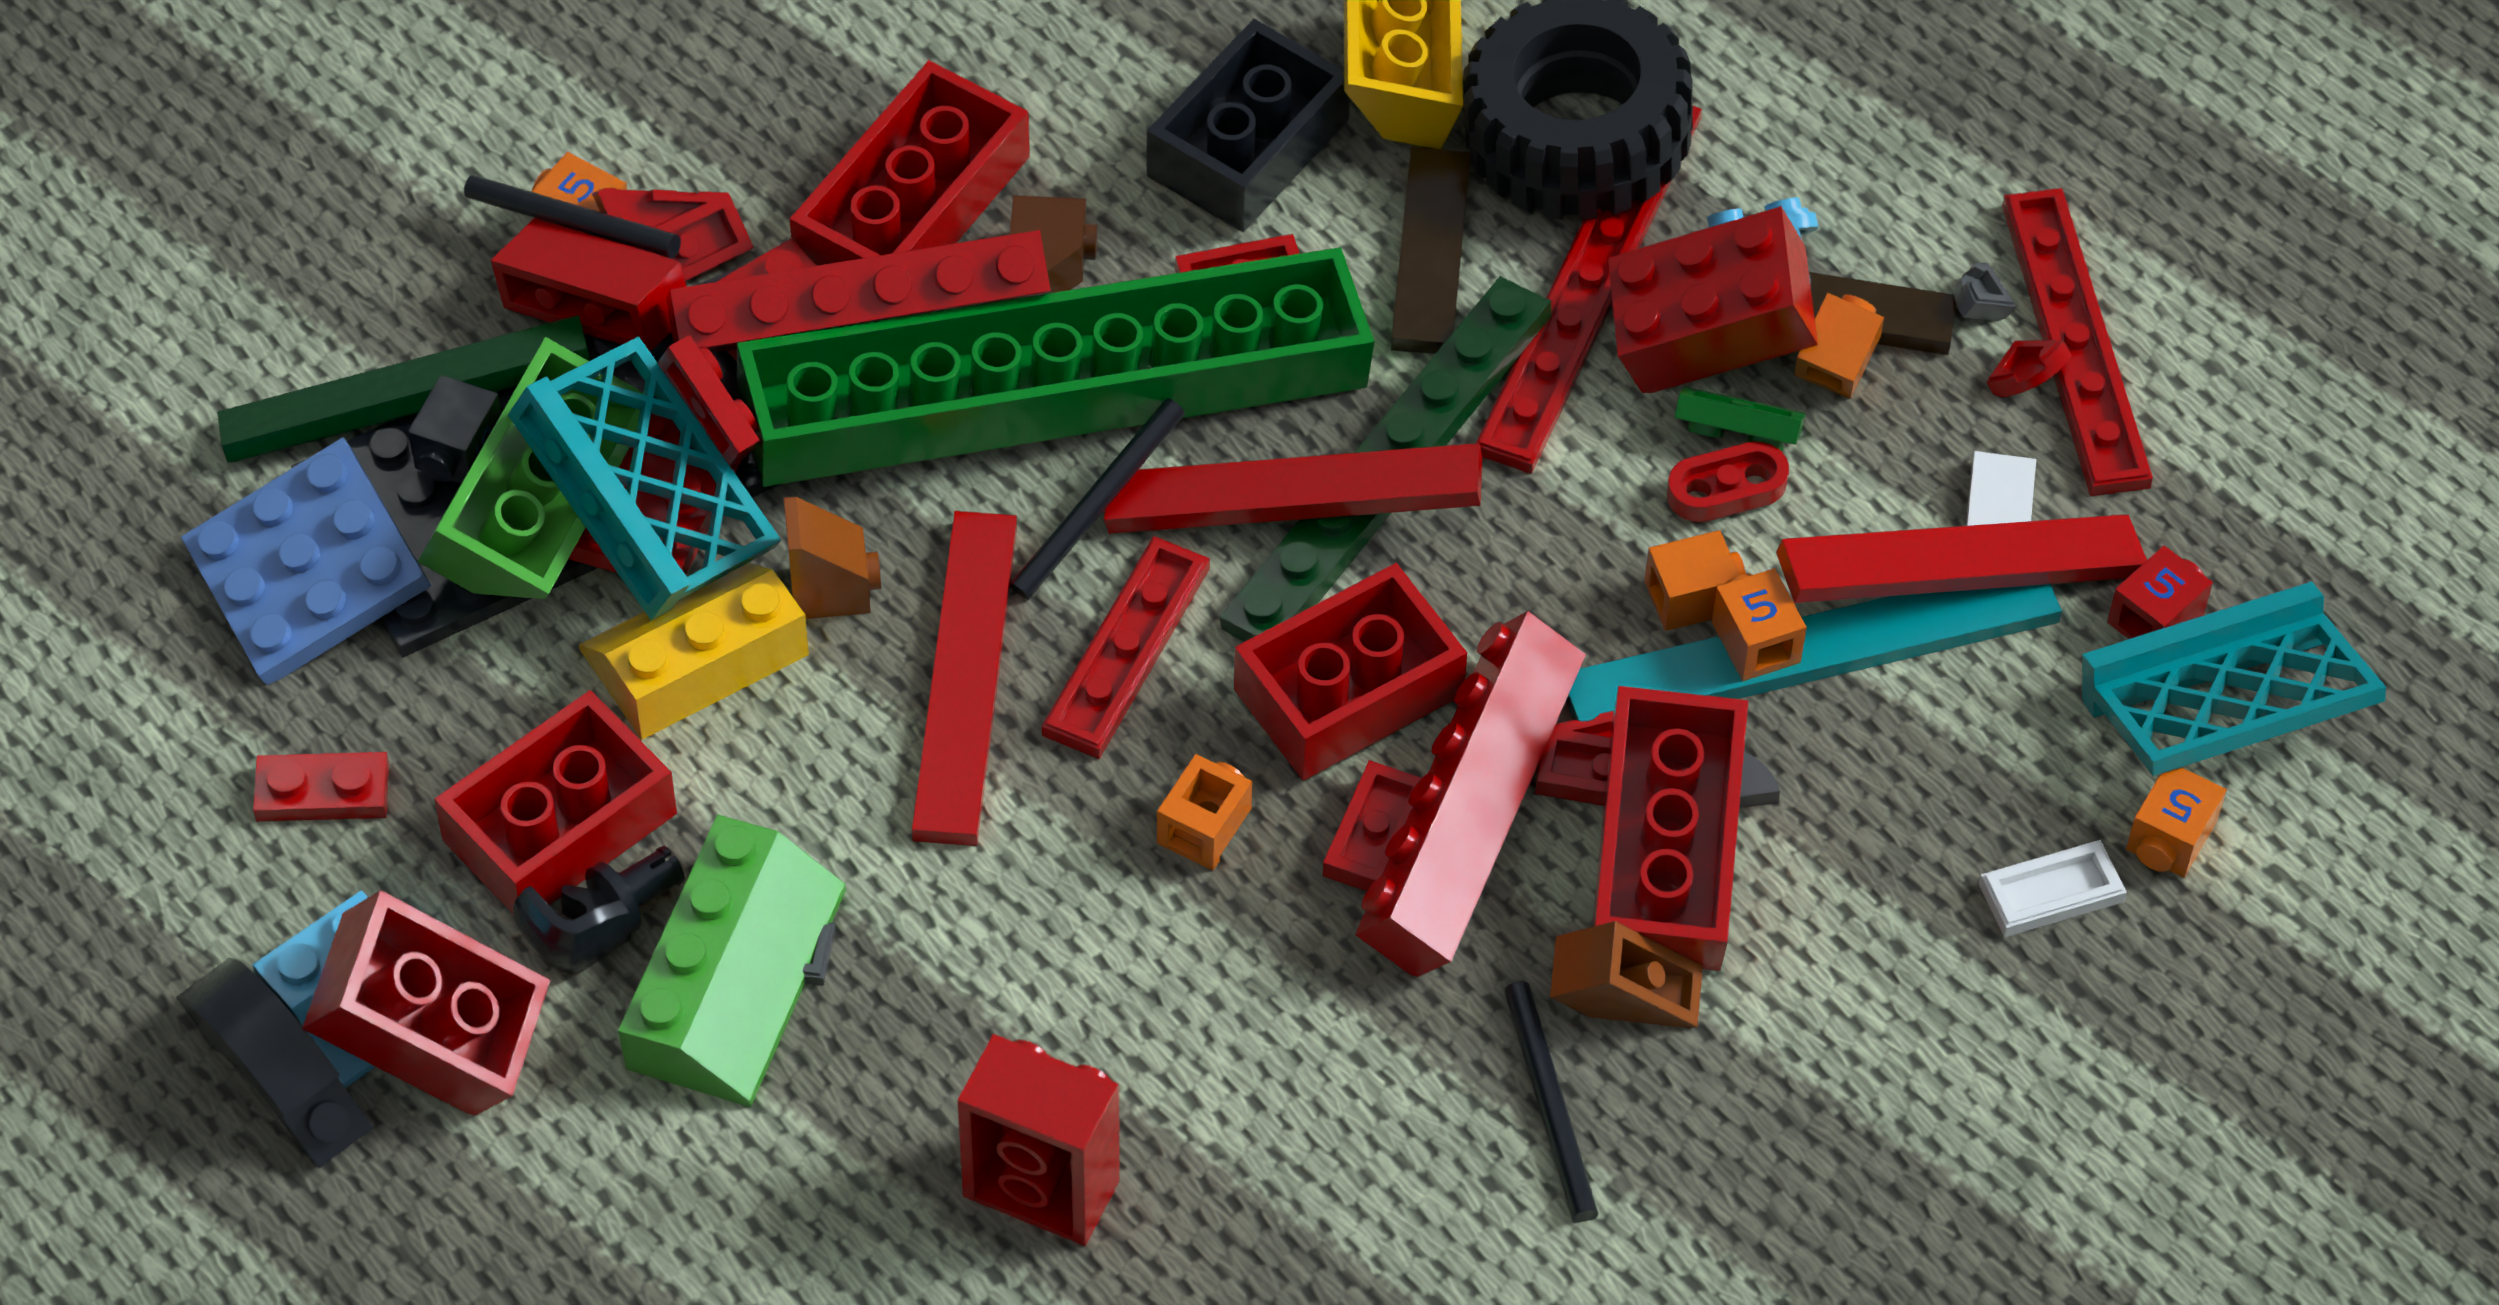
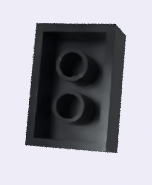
(1247, 125)

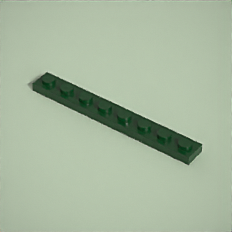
(1423, 416)

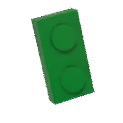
(1713, 412)

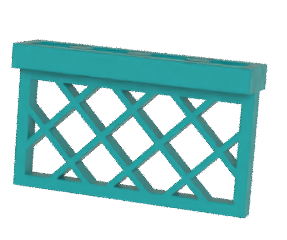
(598, 488)
(2217, 651)

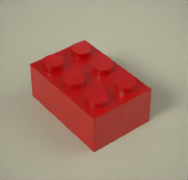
(1712, 301)
(1349, 671)
(556, 803)
(426, 1004)
(1039, 1138)

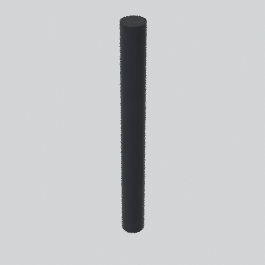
(572, 216)
(1097, 498)
(1551, 1102)

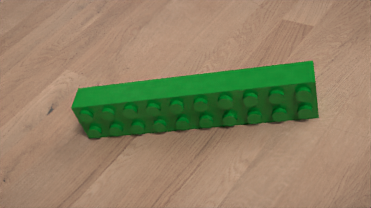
(1053, 365)

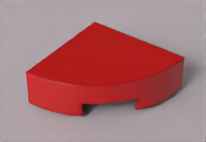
(2027, 366)

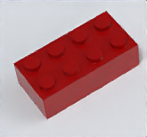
(916, 172)
(1672, 819)

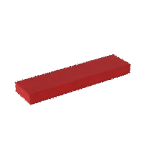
(1125, 647)

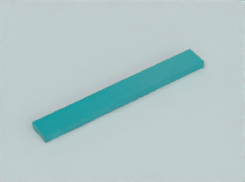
(1833, 645)

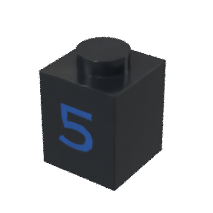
(452, 429)

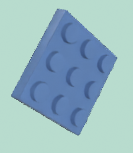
(305, 561)

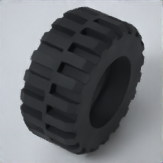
(1582, 162)

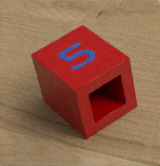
(2159, 595)

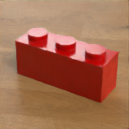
(569, 273)

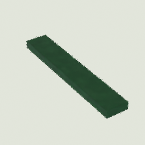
(385, 391)

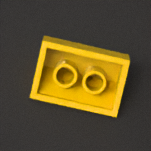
(1405, 67)
(699, 648)

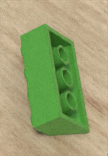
(509, 519)
(730, 963)

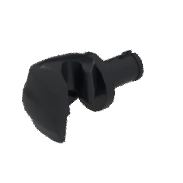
(600, 914)

